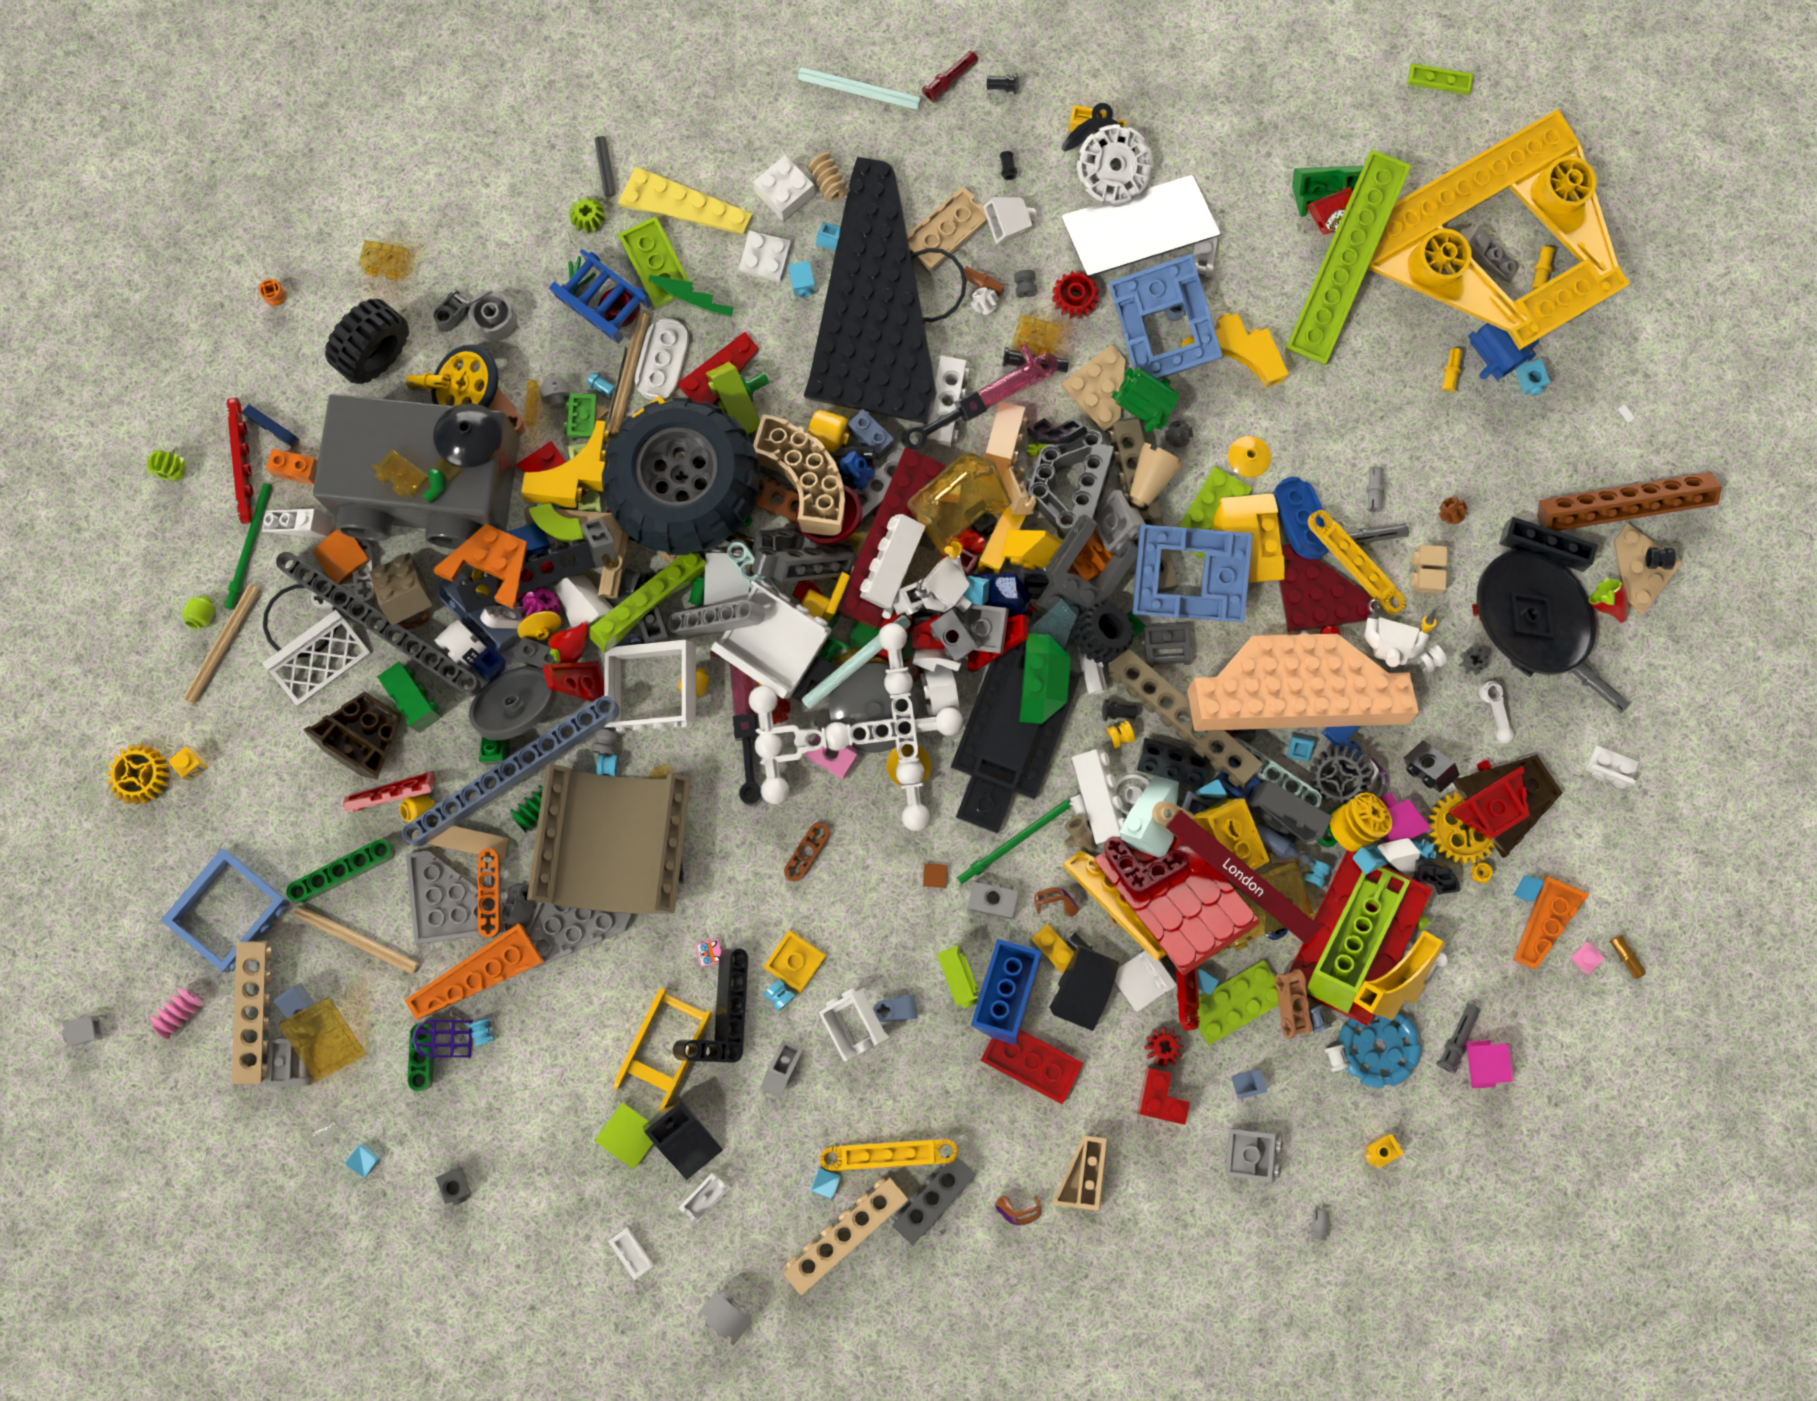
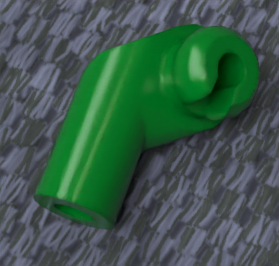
(437, 485)

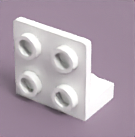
(1143, 980)

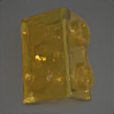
(400, 473)

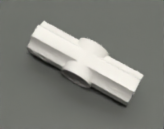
(1092, 674)

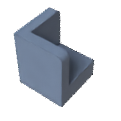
(1249, 1083)

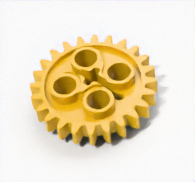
(1443, 834)

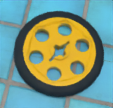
(487, 372)

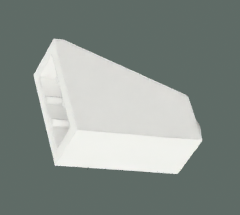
(582, 601)

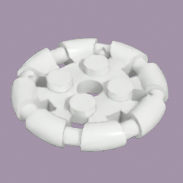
(1102, 160)

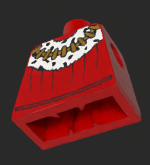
(1329, 210)

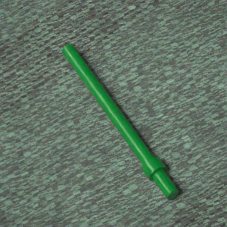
(235, 586)
(978, 867)

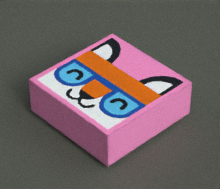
(709, 952)

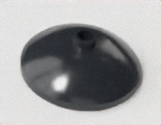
(470, 446)

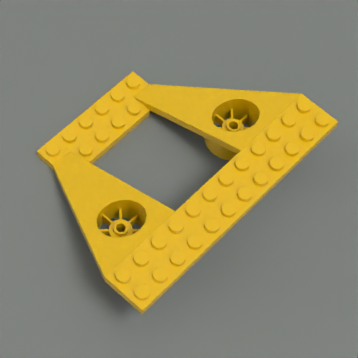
(1526, 167)

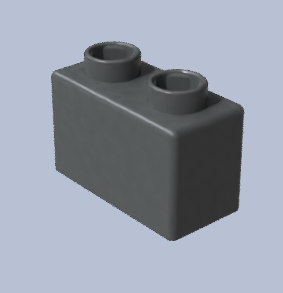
(364, 431)

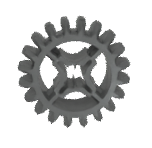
(1348, 773)

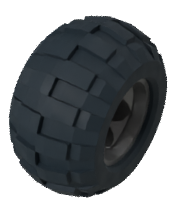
(653, 440)

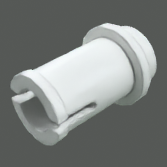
(1079, 806)

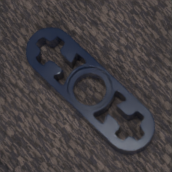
(270, 425)

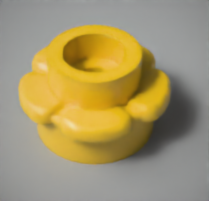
(1487, 872)

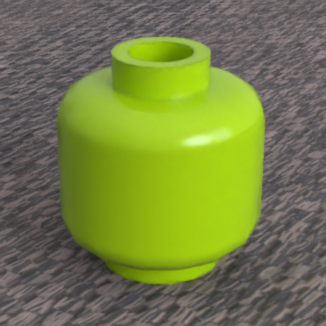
(198, 612)

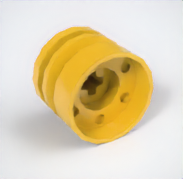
(1360, 822)

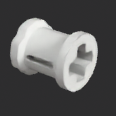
(1337, 1057)

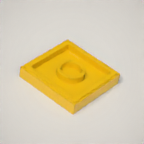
(835, 597)
(794, 961)

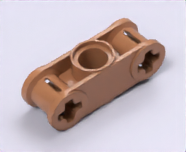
(503, 404)
(1296, 1016)

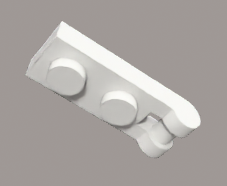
(1205, 252)

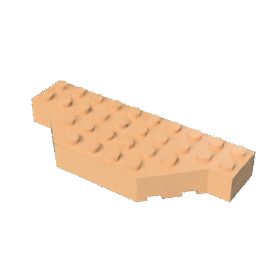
(1301, 685)

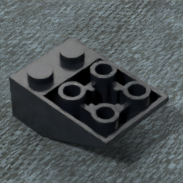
(682, 1138)

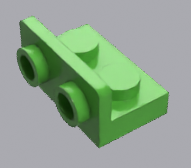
(581, 416)

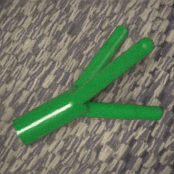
(571, 273)

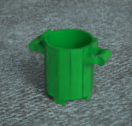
(1146, 398)

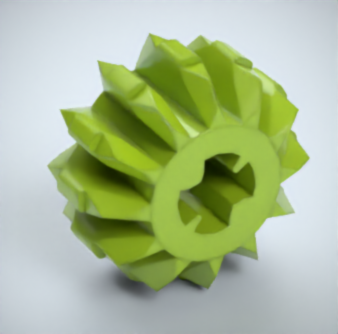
(579, 213)
(166, 465)

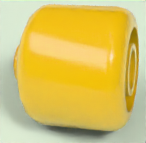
(829, 430)

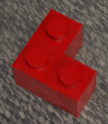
(1154, 1098)

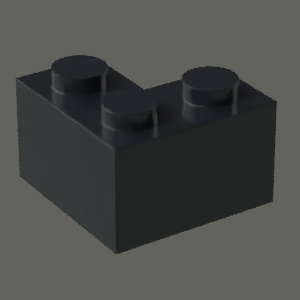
(816, 673)

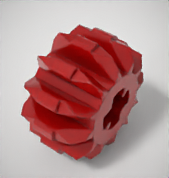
(1168, 1055)

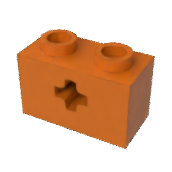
(292, 466)

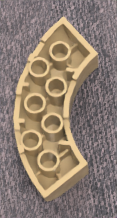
(808, 468)

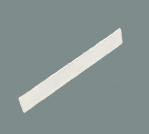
(617, 382)

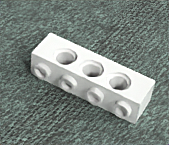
(948, 369)

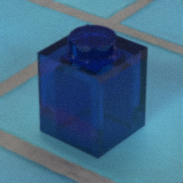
(489, 664)

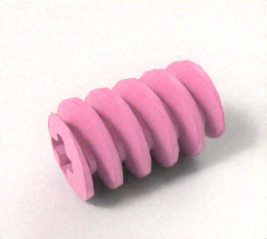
(175, 1013)

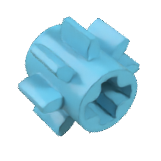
(1425, 849)

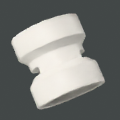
(1432, 659)

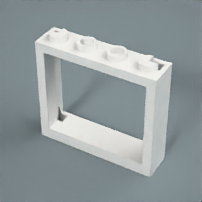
(612, 683)

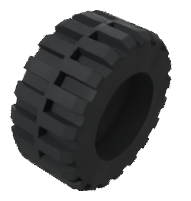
(366, 341)

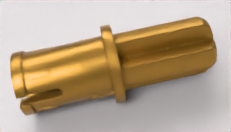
(1628, 956)

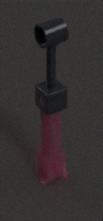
(989, 395)
(744, 727)

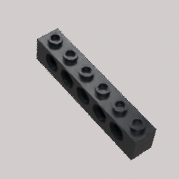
(582, 562)

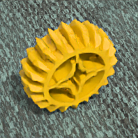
(126, 760)

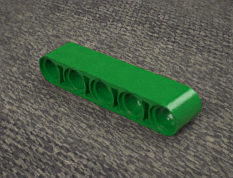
(330, 875)

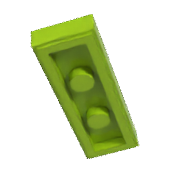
(1440, 79)

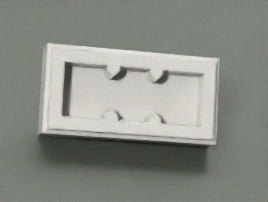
(631, 1253)

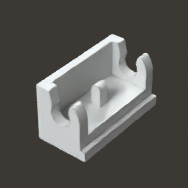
(704, 1197)

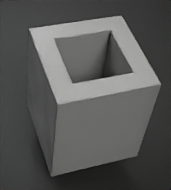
(82, 1031)

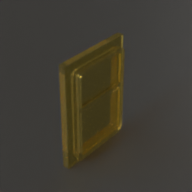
(322, 1039)

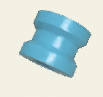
(607, 764)

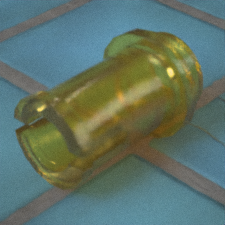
(846, 656)

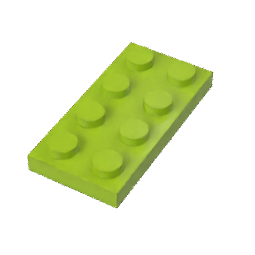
(652, 255)
(1205, 505)
(1237, 1002)

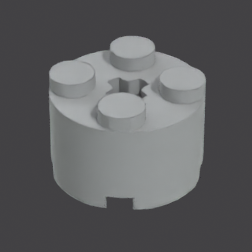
(488, 304)
(725, 1317)

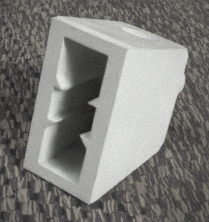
(1008, 217)

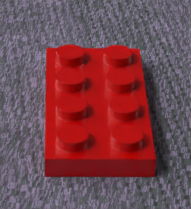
(1034, 1065)

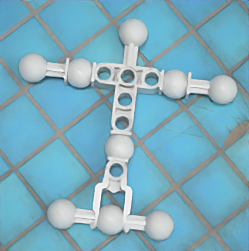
(838, 735)

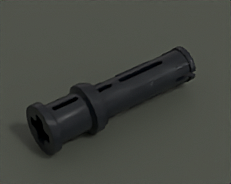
(1062, 363)

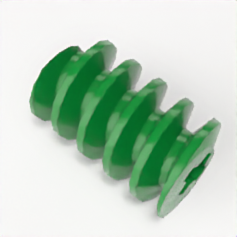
(529, 811)

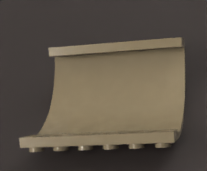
(609, 842)

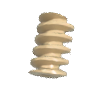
(826, 177)

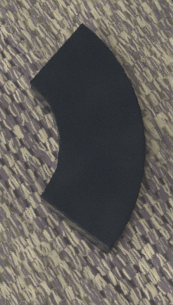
(1438, 874)

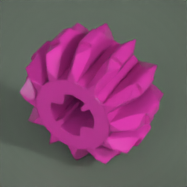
(540, 600)

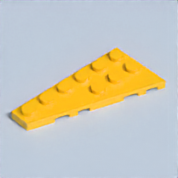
(1092, 879)

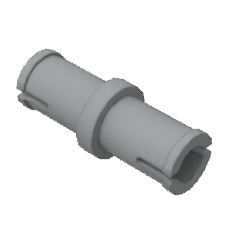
(1375, 489)

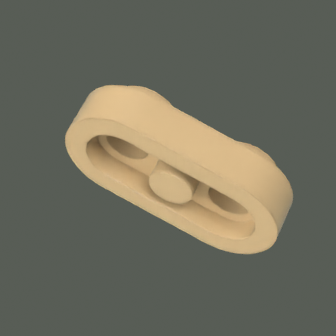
(1159, 812)

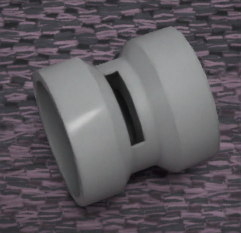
(604, 740)

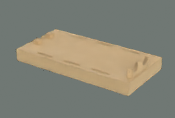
(948, 229)

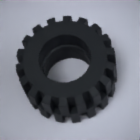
(1094, 642)

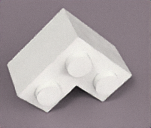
(940, 689)

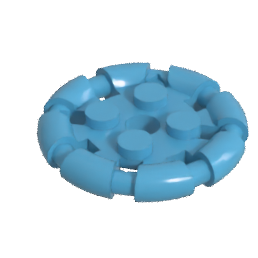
(1389, 1057)

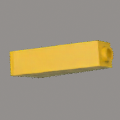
(992, 558)

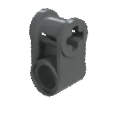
(453, 306)
(517, 906)

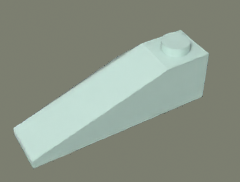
(1140, 828)

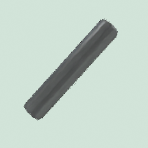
(605, 166)

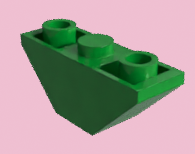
(494, 751)

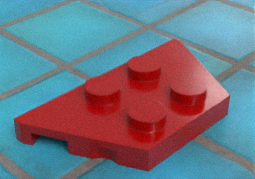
(1495, 806)

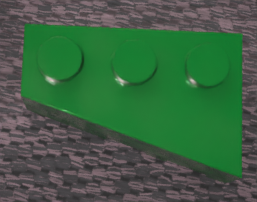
(410, 696)

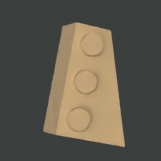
(1006, 435)
(1085, 1176)

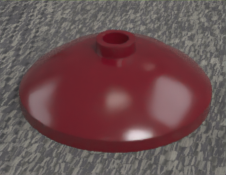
(851, 520)

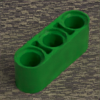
(414, 1066)

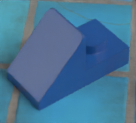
(1340, 737)

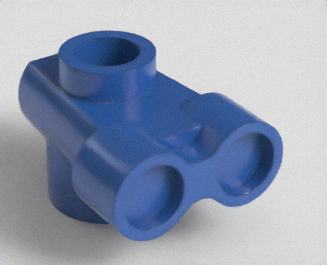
(857, 468)

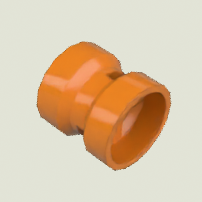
(273, 297)

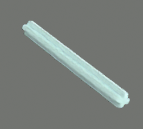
(859, 88)
(848, 668)

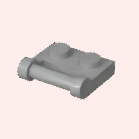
(281, 1065)

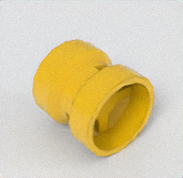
(1120, 734)

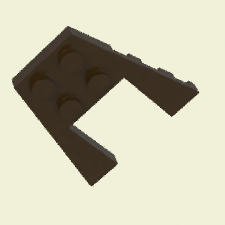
(1540, 791)

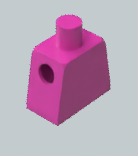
(1405, 819)

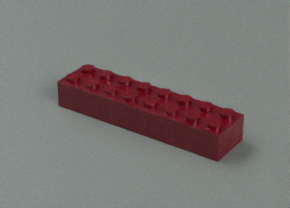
(910, 476)

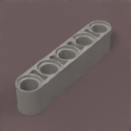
(716, 618)

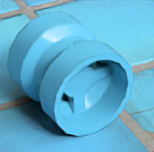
(1317, 874)
(775, 991)

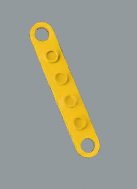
(1356, 561)
(889, 1155)

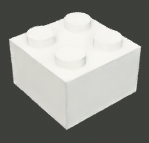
(784, 188)

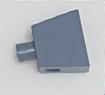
(293, 999)

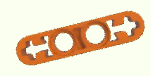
(485, 893)

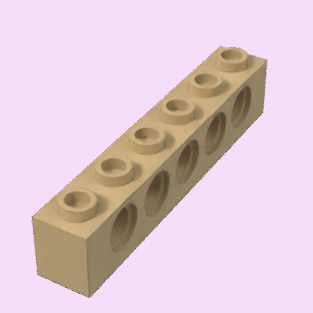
(241, 1071)
(804, 1280)

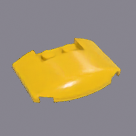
(1258, 516)

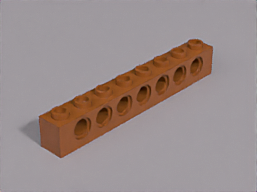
(1629, 502)

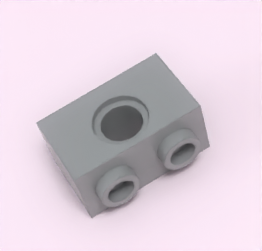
(979, 903)

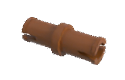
(982, 280)

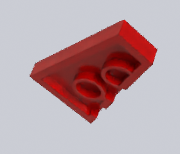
(1015, 633)

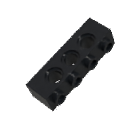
(1558, 546)

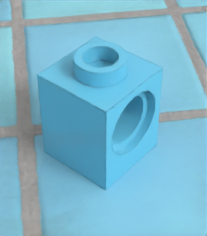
(801, 279)
(1537, 370)

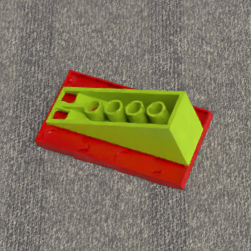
(1360, 935)

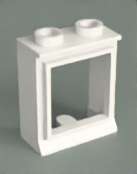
(839, 1031)

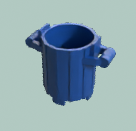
(1499, 351)

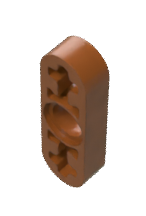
(791, 863)

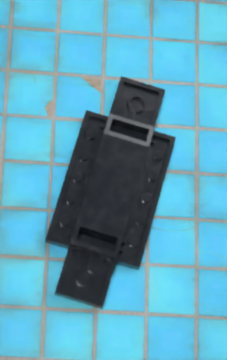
(1011, 751)

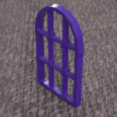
(451, 1044)

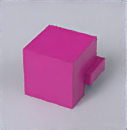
(1490, 1063)

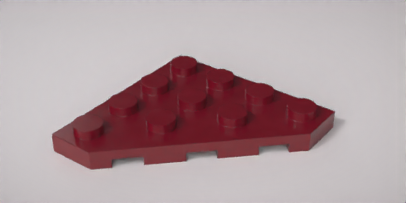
(1318, 595)

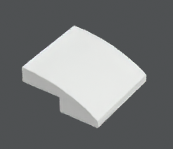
(930, 657)

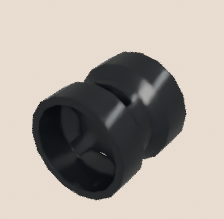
(1660, 558)

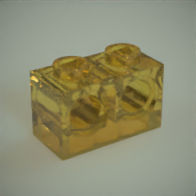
(386, 256)

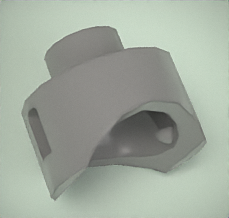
(555, 395)

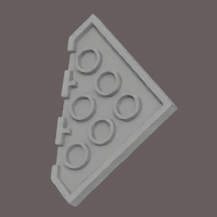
(443, 901)
(564, 930)

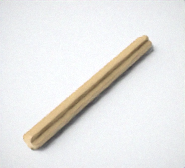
(628, 373)
(222, 644)
(356, 939)

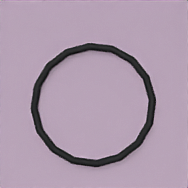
(964, 281)
(265, 621)

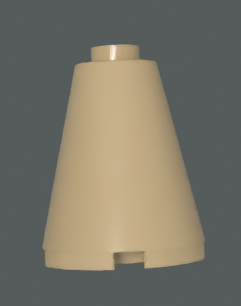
(1152, 474)

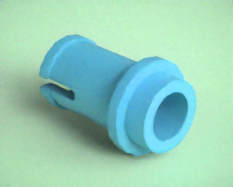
(600, 384)

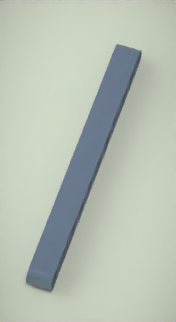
(500, 771)

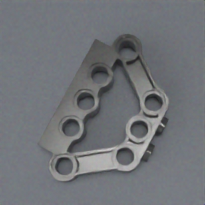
(1066, 455)
(792, 557)

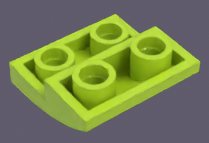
(625, 1136)

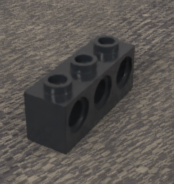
(1172, 762)

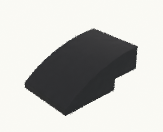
(1085, 988)

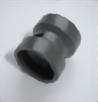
(1025, 283)

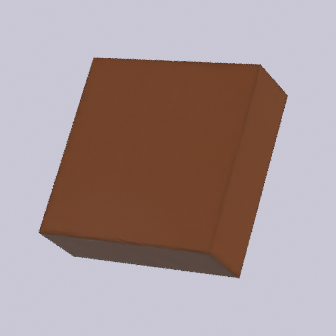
(934, 875)

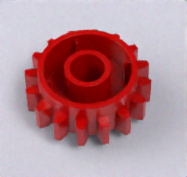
(1075, 305)

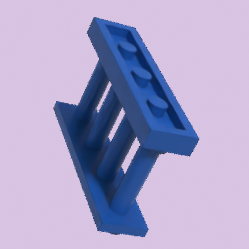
(596, 316)

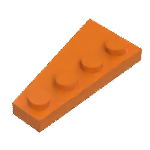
(1547, 920)

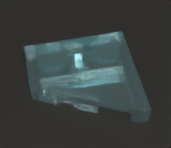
(1056, 623)

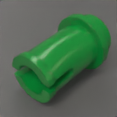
(697, 591)

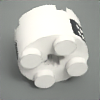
(460, 643)

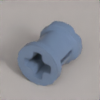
(1319, 1019)

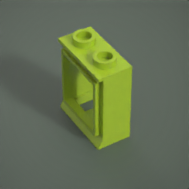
(959, 976)

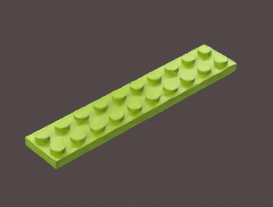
(1348, 257)

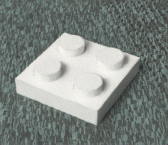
(764, 256)

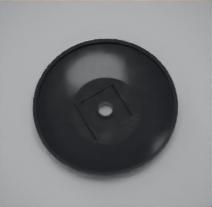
(1562, 616)

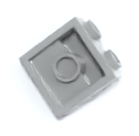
(1117, 522)
(989, 626)
(1253, 1155)

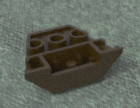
(358, 734)

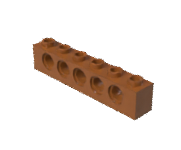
(771, 489)

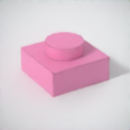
(1587, 958)

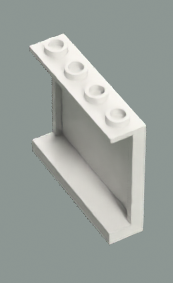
(779, 647)

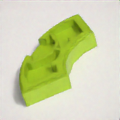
(555, 525)

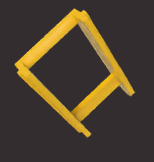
(647, 1073)

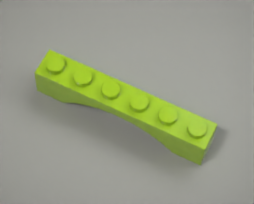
(627, 614)

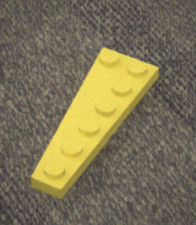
(666, 198)

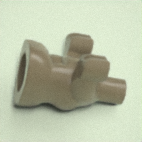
(1080, 833)

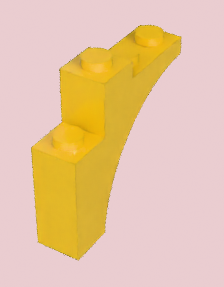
(1252, 349)
(566, 483)
(1403, 982)

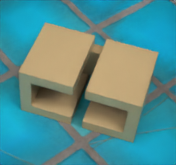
(1428, 569)

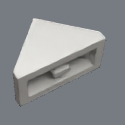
(1401, 855)

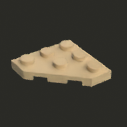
(1093, 387)
(1639, 581)

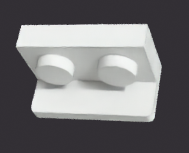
(1612, 766)

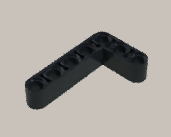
(724, 1015)

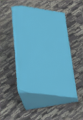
(1211, 791)

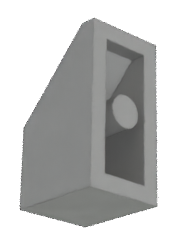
(781, 1068)

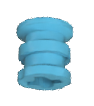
(481, 1032)

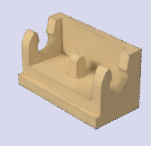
(1020, 500)

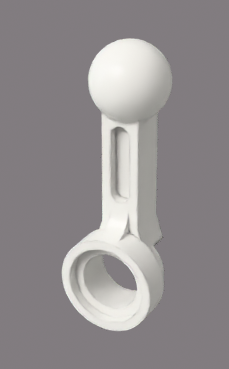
(1505, 733)

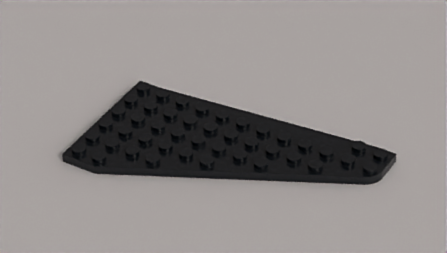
(872, 323)

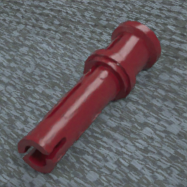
(943, 84)

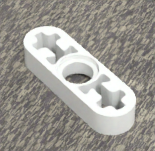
(500, 616)

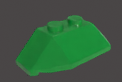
(1043, 679)

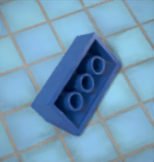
(1006, 991)

